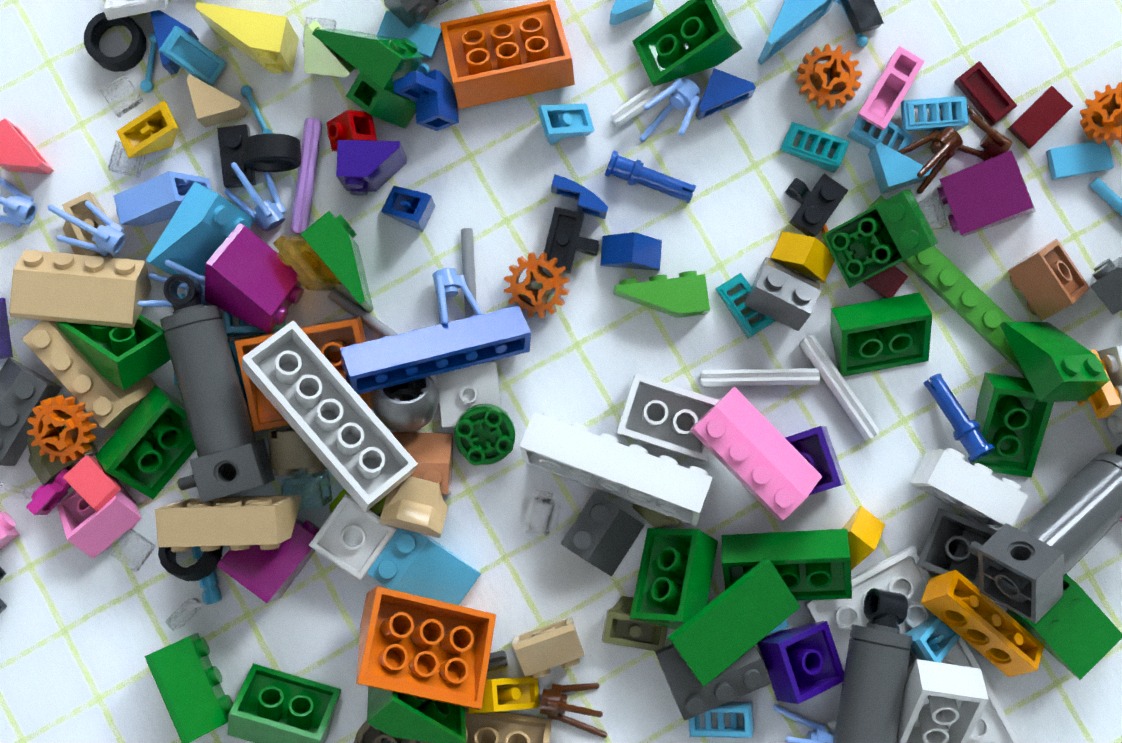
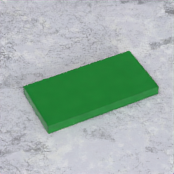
(734, 622)

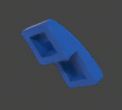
(588, 201)

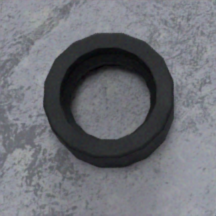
(130, 58)
(271, 152)
(195, 572)

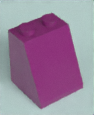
(986, 194)
(251, 280)
(271, 571)

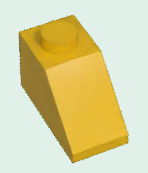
(509, 694)

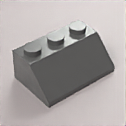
(19, 393)
(735, 681)

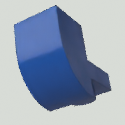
(433, 98)

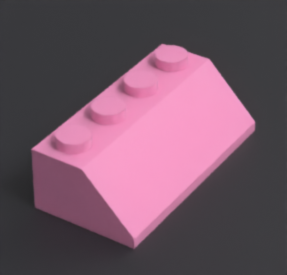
(757, 454)

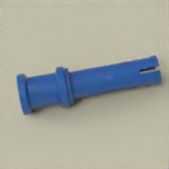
(635, 172)
(965, 429)

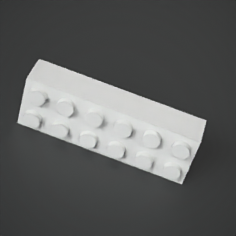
(328, 415)
(615, 467)

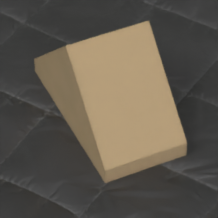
(213, 105)

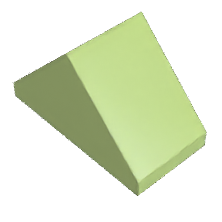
(320, 58)

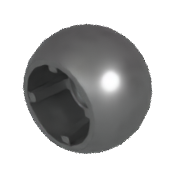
(406, 405)

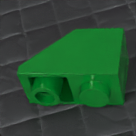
(381, 102)

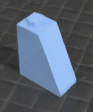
(155, 198)

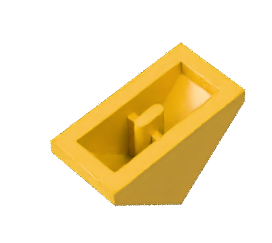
(149, 132)
(803, 255)
(863, 535)

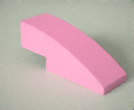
(890, 88)

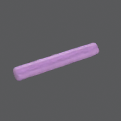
(306, 176)

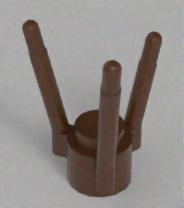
(992, 143)
(943, 148)
(555, 704)

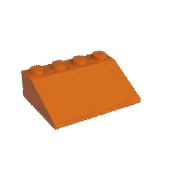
(507, 54)
(327, 338)
(424, 647)

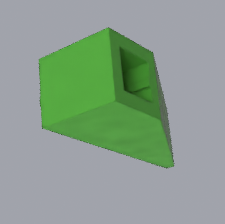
(673, 296)

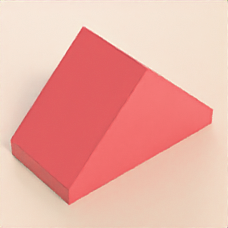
(18, 153)
(92, 482)

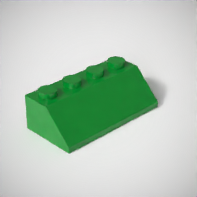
(810, 562)

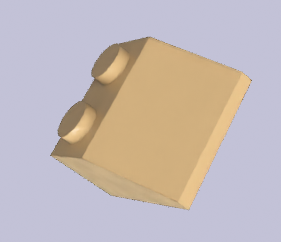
(548, 648)

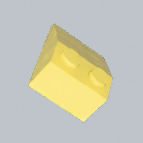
(259, 35)

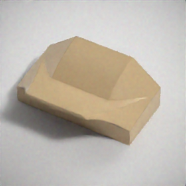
(79, 210)
(415, 507)

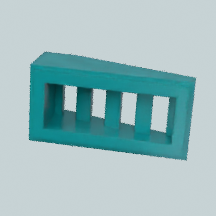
(829, 141)
(748, 330)

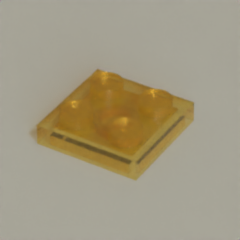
(310, 268)

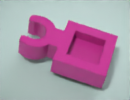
(49, 495)

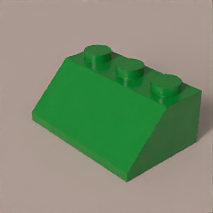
(881, 334)
(149, 444)
(673, 576)
(190, 687)
(282, 708)

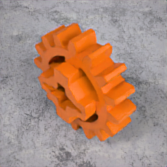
(839, 78)
(1106, 111)
(535, 273)
(51, 417)

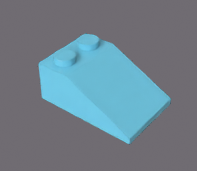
(792, 21)
(197, 230)
(423, 568)

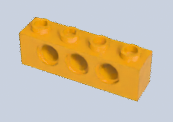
(982, 624)

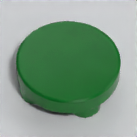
(484, 434)

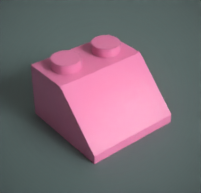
(98, 530)

